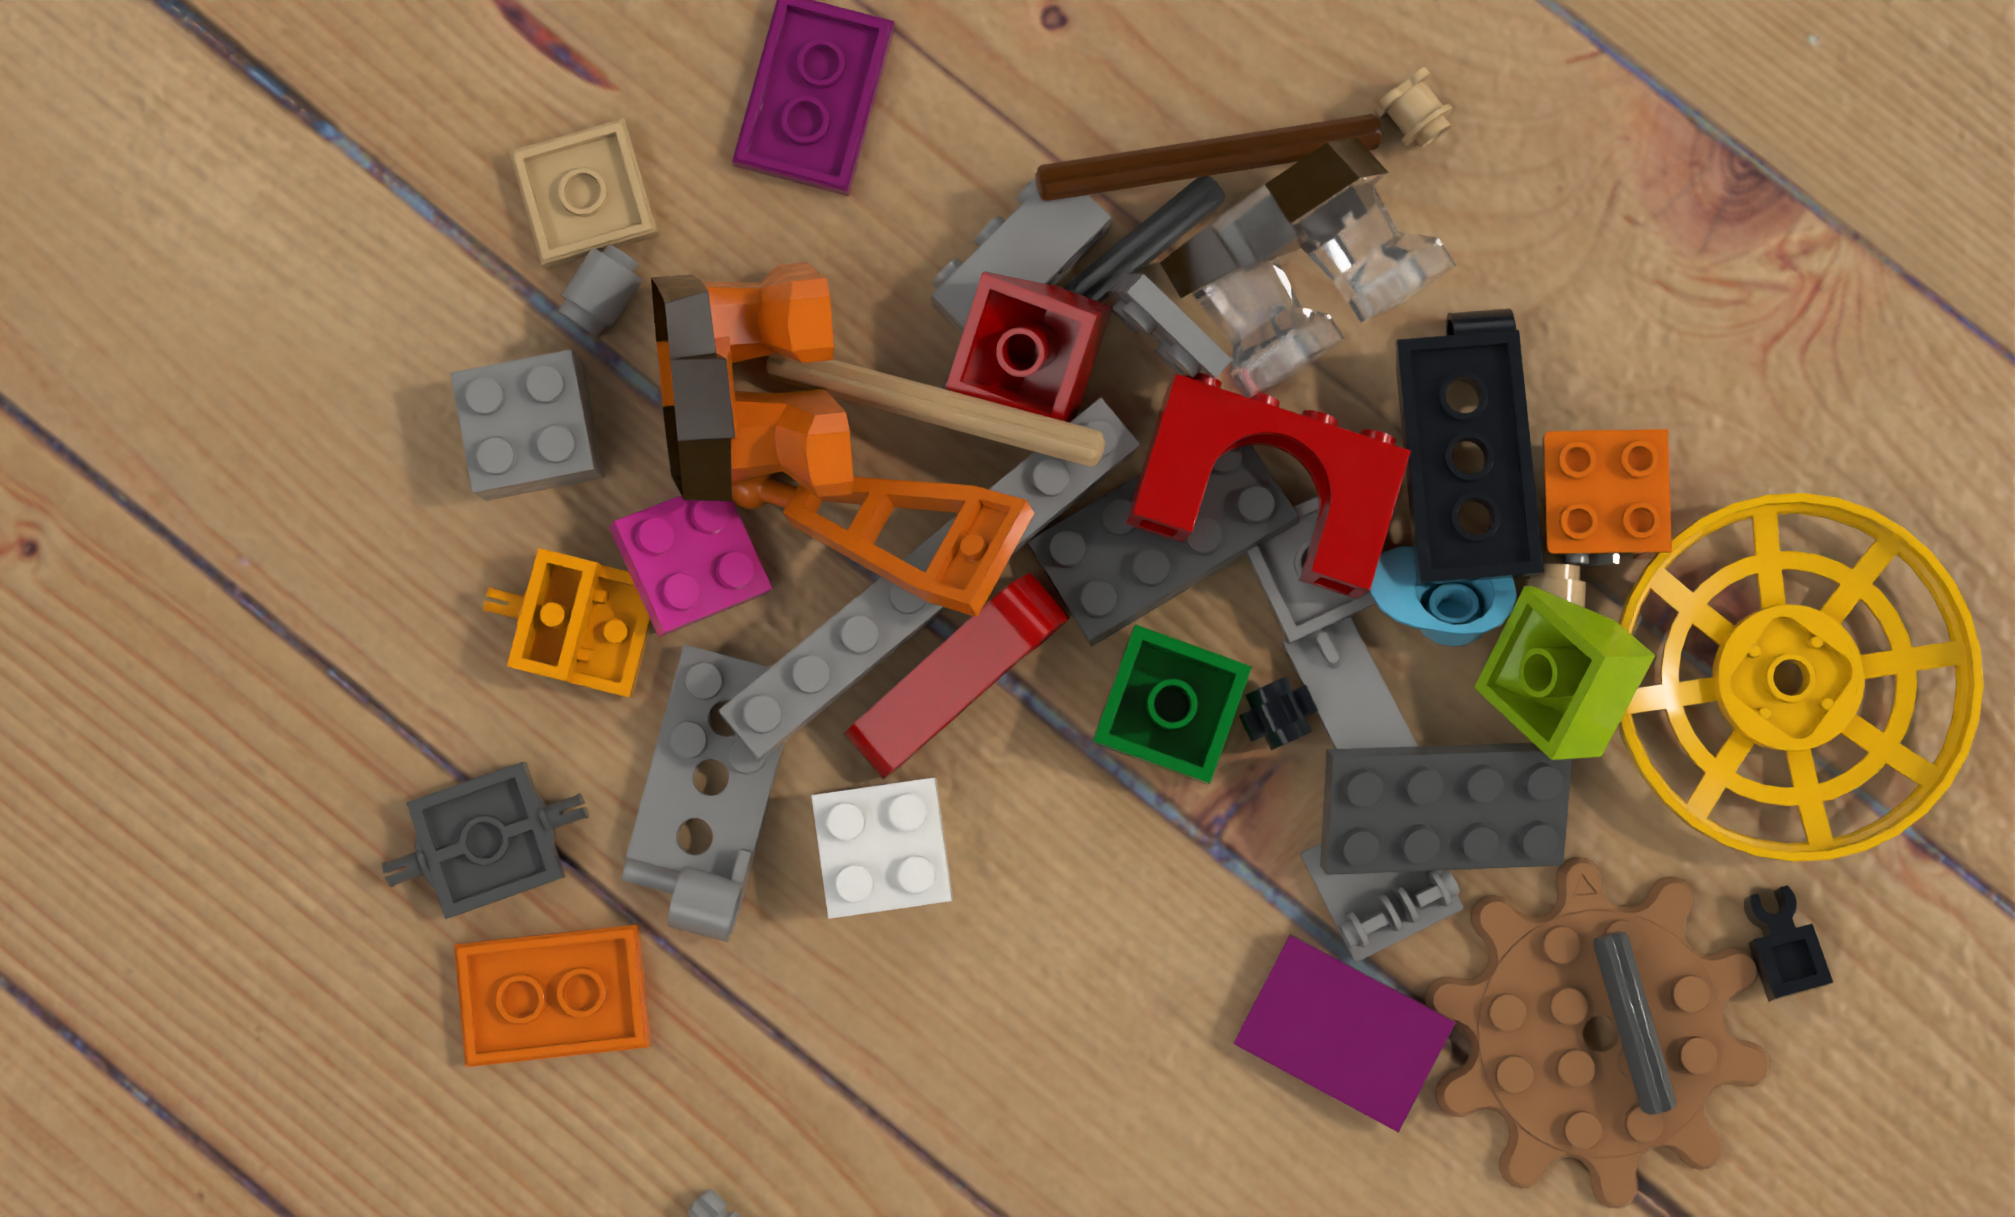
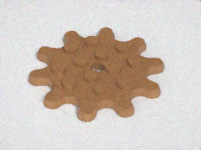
(1530, 1044)

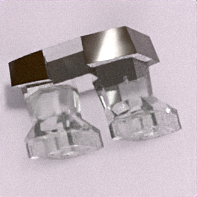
(1341, 223)

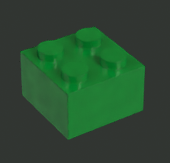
(1171, 704)

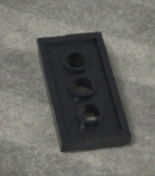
(1486, 354)

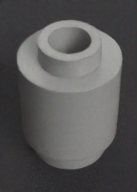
(600, 289)

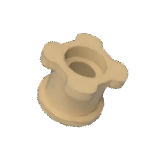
(1416, 110)

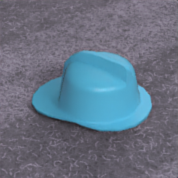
(1443, 612)

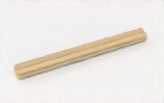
(943, 408)

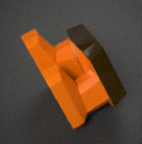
(742, 435)

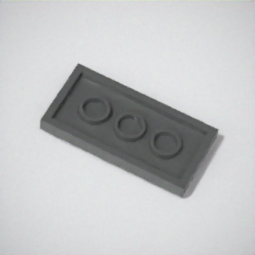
(1121, 573)
(1443, 808)

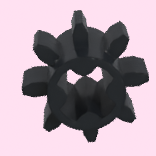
(1278, 713)

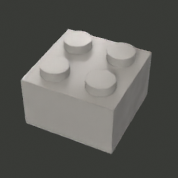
(527, 425)

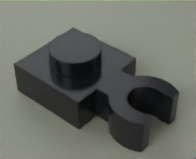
(1786, 956)

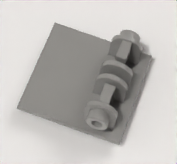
(1382, 907)

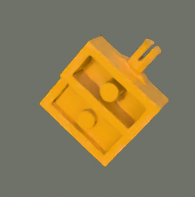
(577, 623)

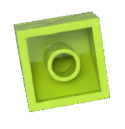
(1563, 674)

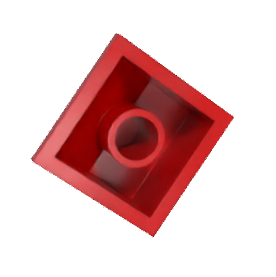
(1029, 346)

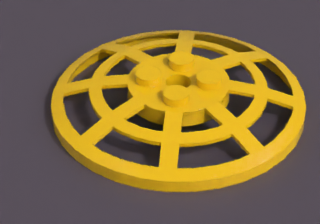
(1830, 671)

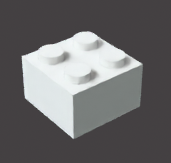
(882, 848)

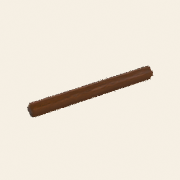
(1200, 157)

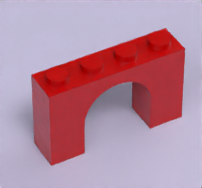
(1352, 474)

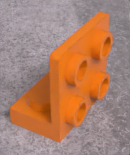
(1607, 492)

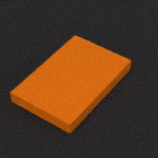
(552, 995)

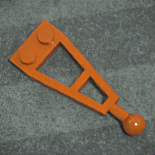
(967, 559)

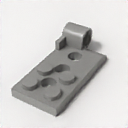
(710, 884)

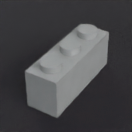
(1033, 244)

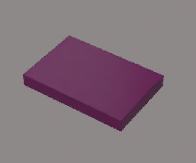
(814, 94)
(1344, 1032)

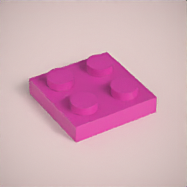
(689, 561)

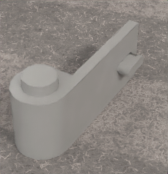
(1348, 689)

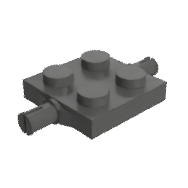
(485, 840)

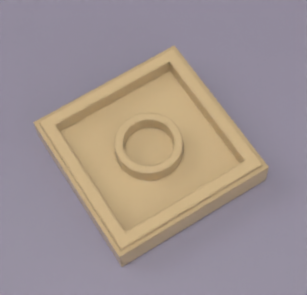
(583, 193)

